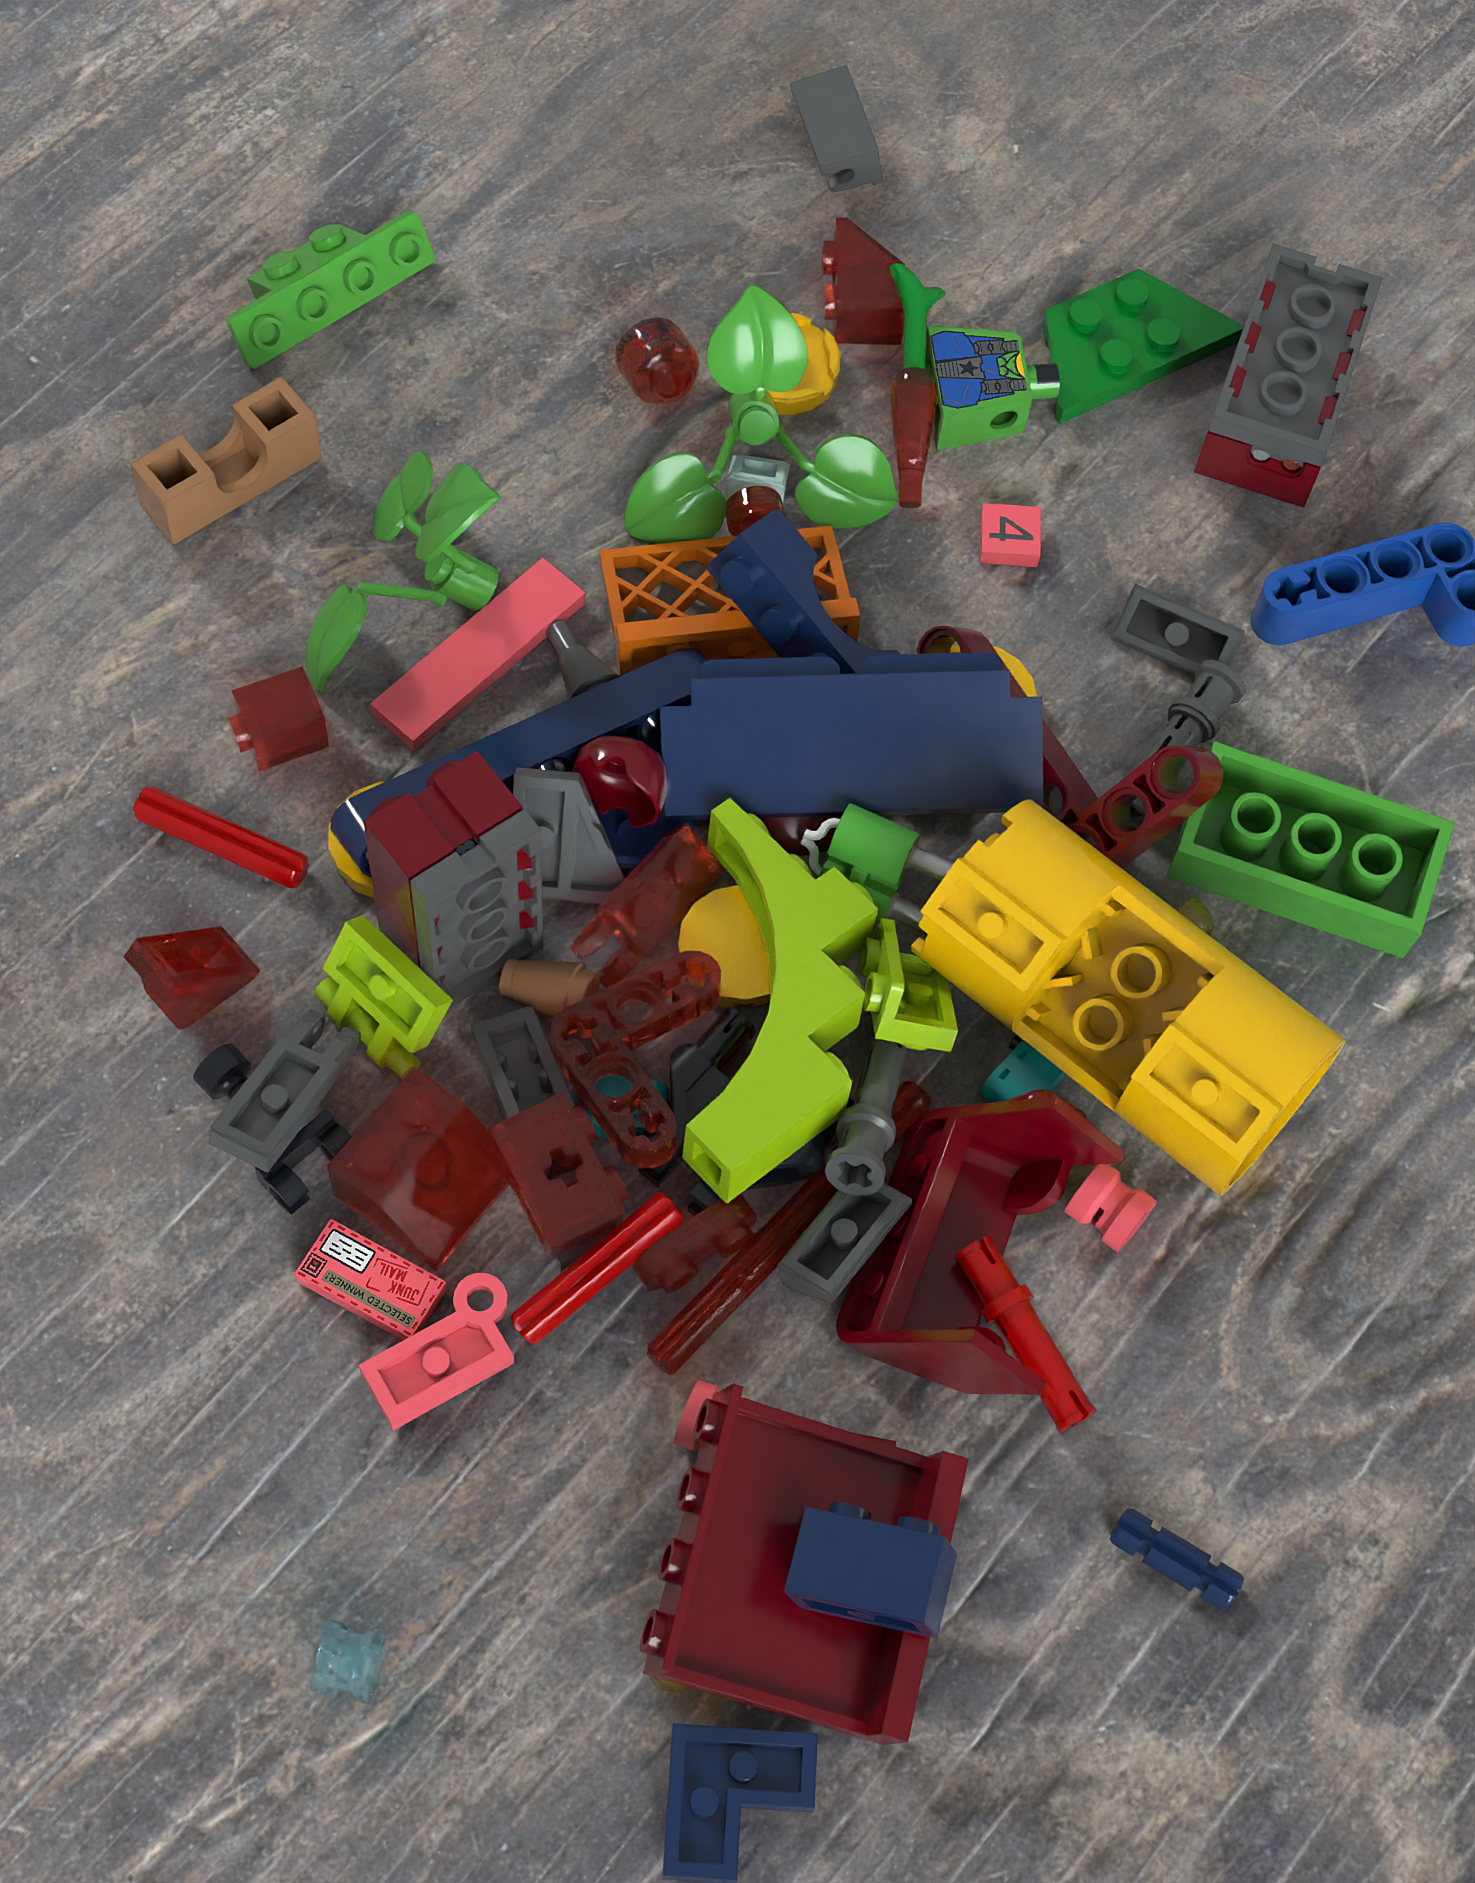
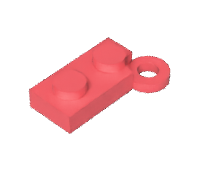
(441, 1357)

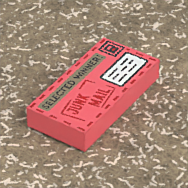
(370, 1281)

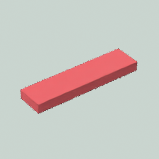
(477, 654)

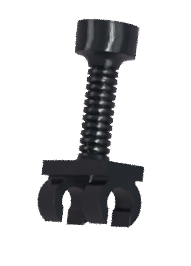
(223, 1075)

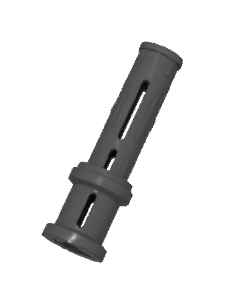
(1196, 715)
(867, 1126)

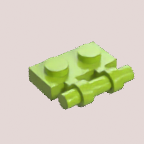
(381, 996)

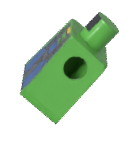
(983, 384)

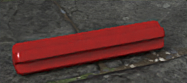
(221, 837)
(596, 1268)

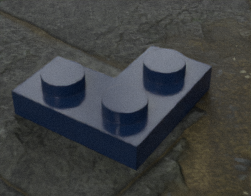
(716, 1775)

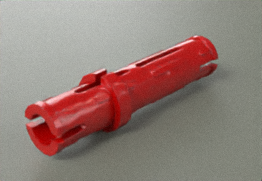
(1011, 1311)

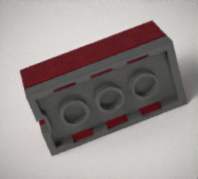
(1288, 376)
(458, 876)

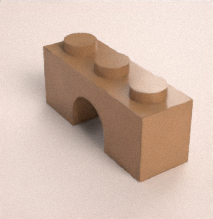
(267, 443)

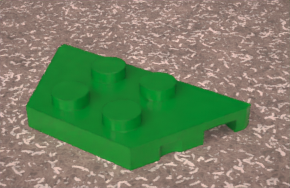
(1128, 338)

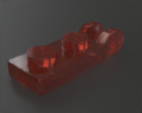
(649, 902)

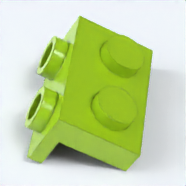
(905, 995)

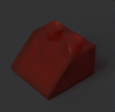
(420, 1169)

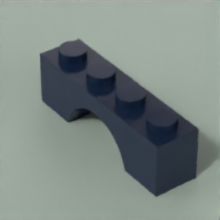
(772, 583)

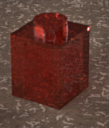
(278, 719)

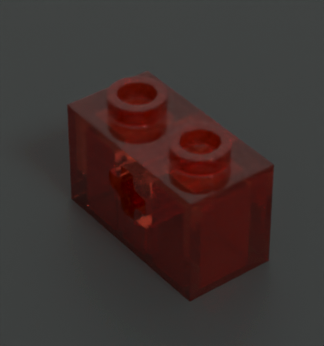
(525, 1154)

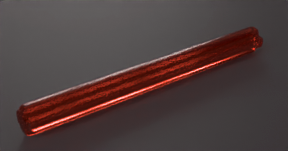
(762, 1253)

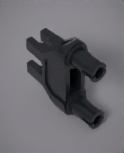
(698, 1081)

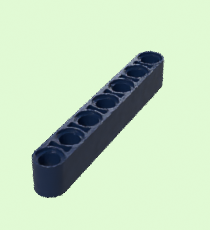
(545, 740)

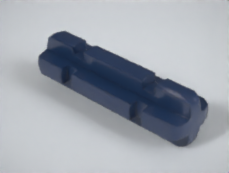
(1177, 1559)

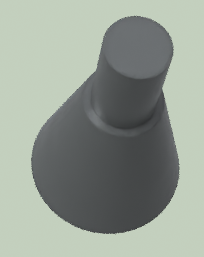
(578, 665)

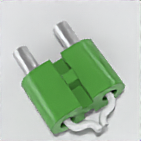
(876, 857)

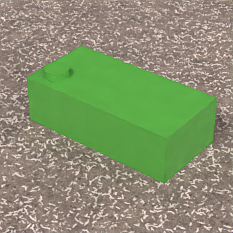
(1314, 852)

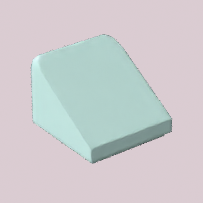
(756, 471)

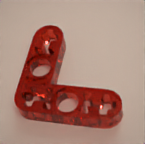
(614, 1039)

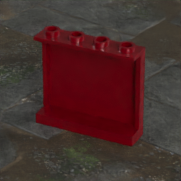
(724, 1600)

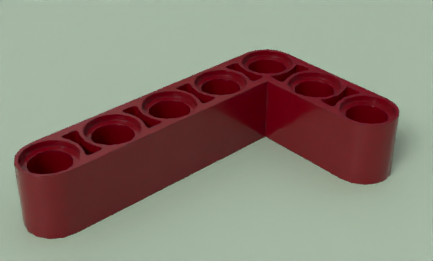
(1106, 817)

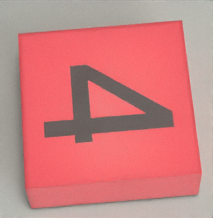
(1010, 535)

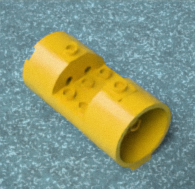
(1125, 995)

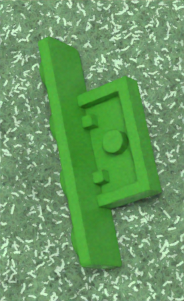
(323, 282)

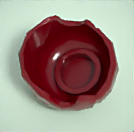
(624, 776)

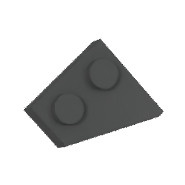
(574, 845)

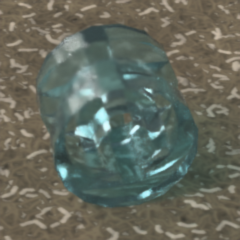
(348, 1661)

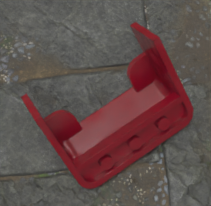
(966, 1181)

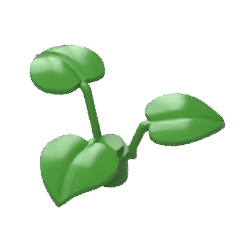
(749, 352)
(452, 572)

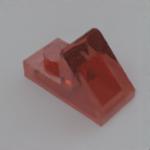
(190, 971)

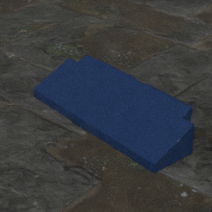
(892, 739)

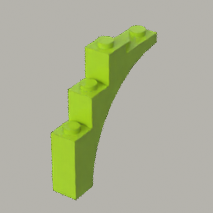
(790, 1080)

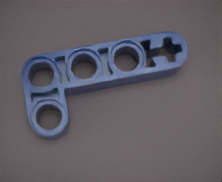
(1372, 581)

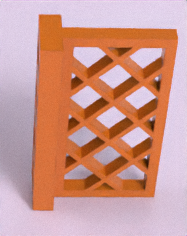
(718, 634)

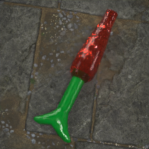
(913, 388)

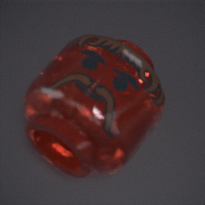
(657, 361)

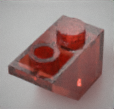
(862, 291)

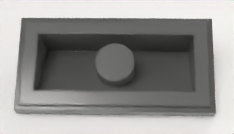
(1174, 631)
(840, 1242)

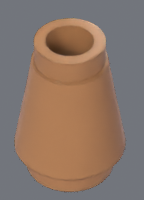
(547, 984)

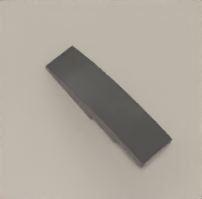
(521, 1076)

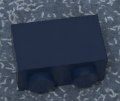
(872, 1569)

